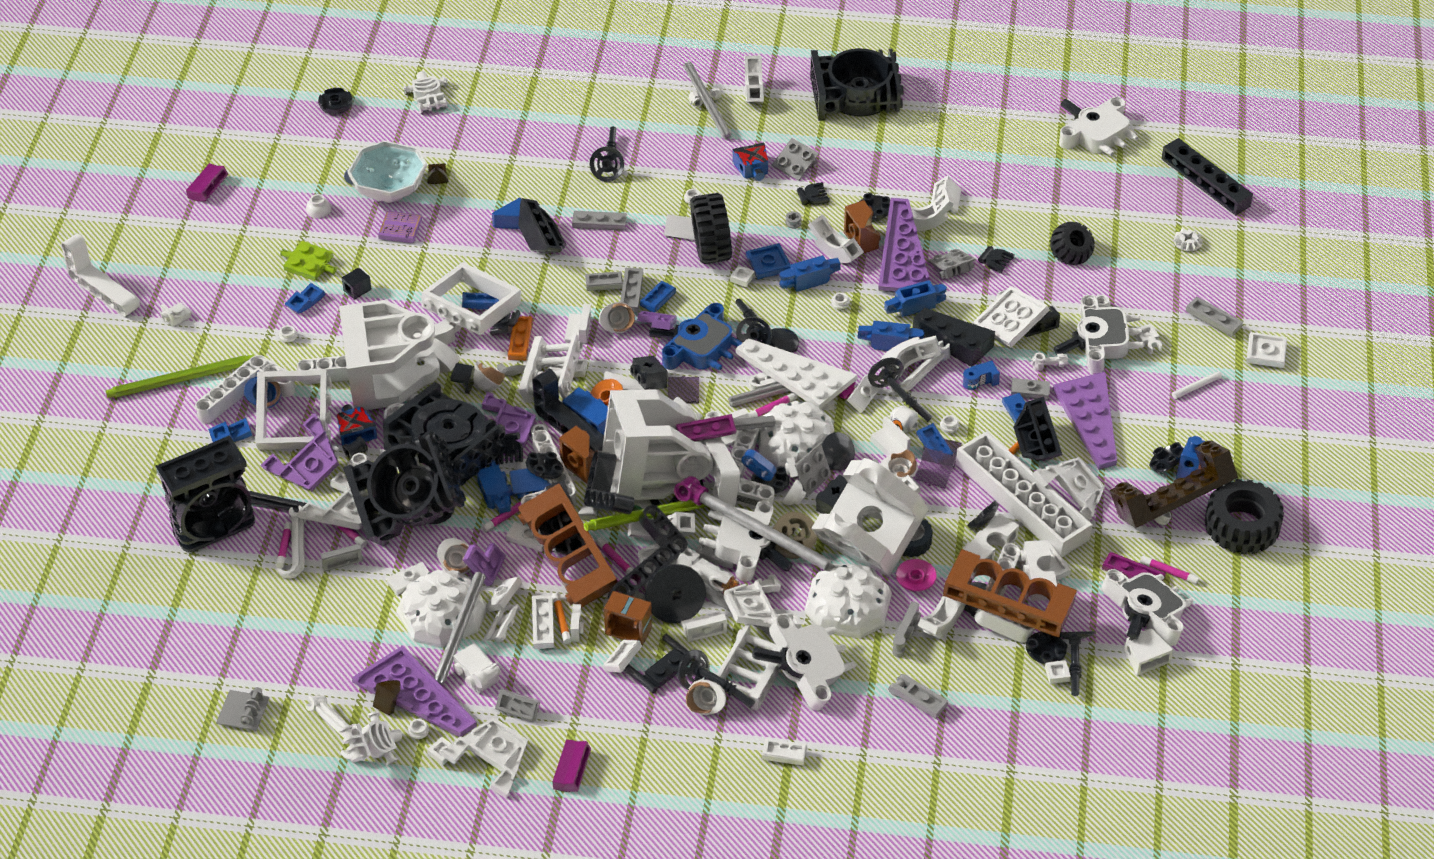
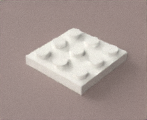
(1012, 316)

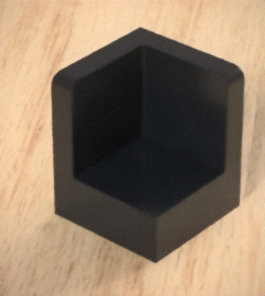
(356, 283)
(463, 374)

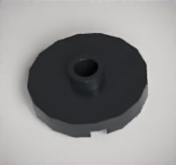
(335, 100)

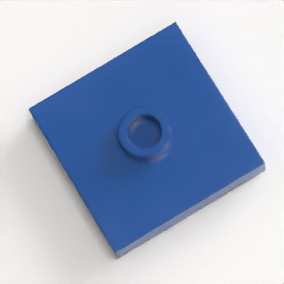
(768, 260)

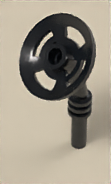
(607, 160)
(755, 330)
(890, 380)
(1075, 668)
(700, 671)

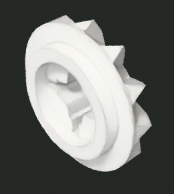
(1190, 244)

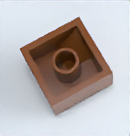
(859, 226)
(576, 452)

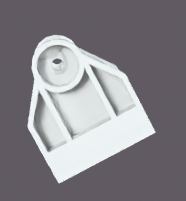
(385, 353)
(647, 448)
(872, 490)

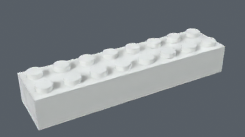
(1022, 495)

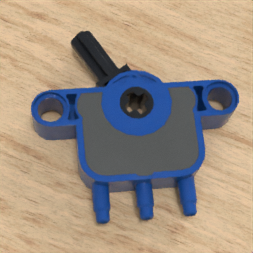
(698, 340)

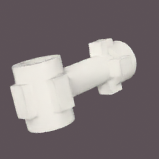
(696, 100)
(1039, 361)

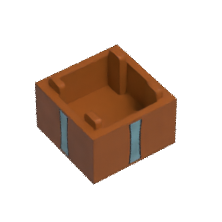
(627, 617)

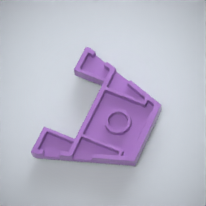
(512, 418)
(311, 463)

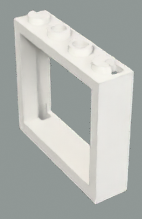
(507, 294)
(261, 408)

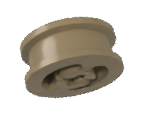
(789, 524)

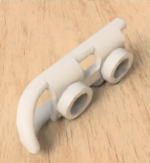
(504, 621)

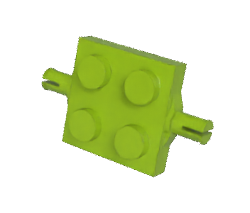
(308, 261)

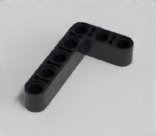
(558, 414)
(600, 483)
(653, 562)

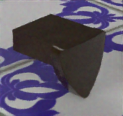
(437, 174)
(386, 696)

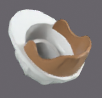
(617, 317)
(487, 378)
(901, 464)
(451, 555)
(705, 697)

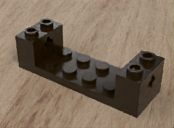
(1215, 471)

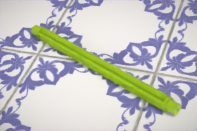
(178, 376)
(620, 519)

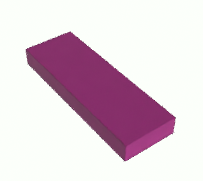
(708, 428)
(1127, 566)

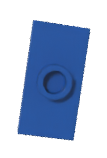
(658, 296)
(478, 300)
(1013, 405)
(933, 439)

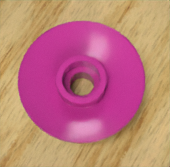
(916, 575)

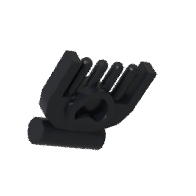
(812, 194)
(994, 258)
(505, 324)
(512, 447)

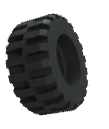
(711, 228)
(1239, 534)

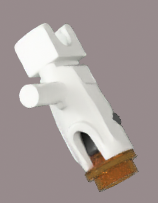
(711, 574)

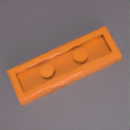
(520, 339)

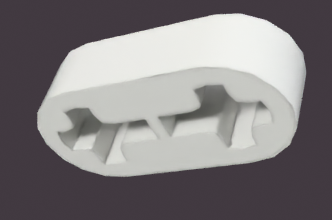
(760, 380)

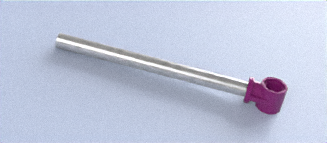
(692, 490)

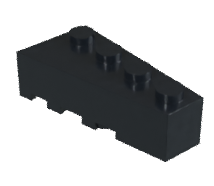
(966, 340)

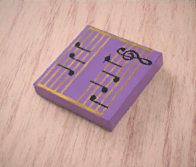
(400, 226)

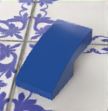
(306, 299)
(238, 431)

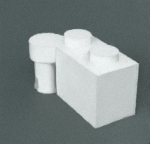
(476, 668)

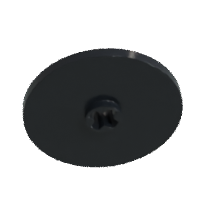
(676, 578)

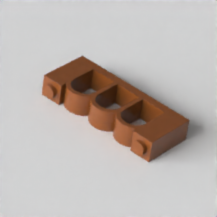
(544, 508)
(970, 565)

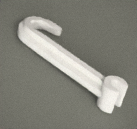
(916, 376)
(298, 553)
(319, 704)

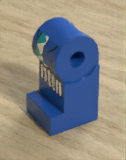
(981, 375)

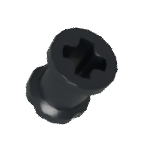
(355, 447)

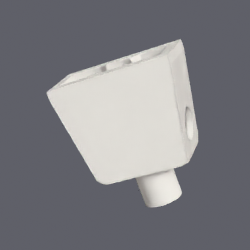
(1147, 652)

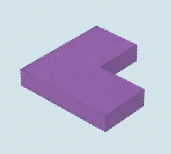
(658, 320)
(485, 563)

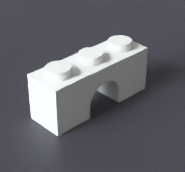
(998, 532)
(1037, 556)

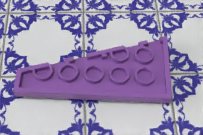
(902, 253)
(1089, 411)
(418, 691)

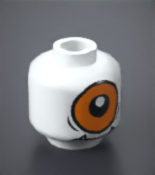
(904, 418)

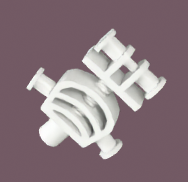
(427, 91)
(372, 740)

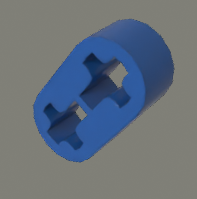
(759, 465)

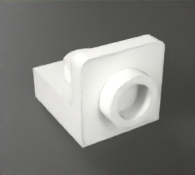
(175, 314)

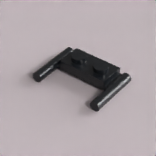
(663, 669)

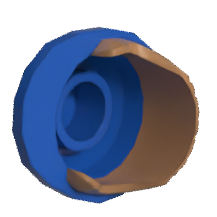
(273, 392)

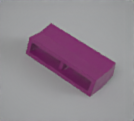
(206, 182)
(571, 766)

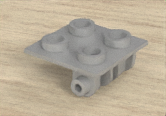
(796, 159)
(953, 263)
(813, 469)
(243, 709)

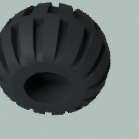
(1072, 243)

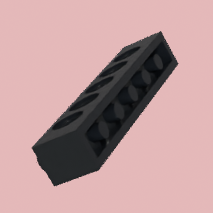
(1207, 176)

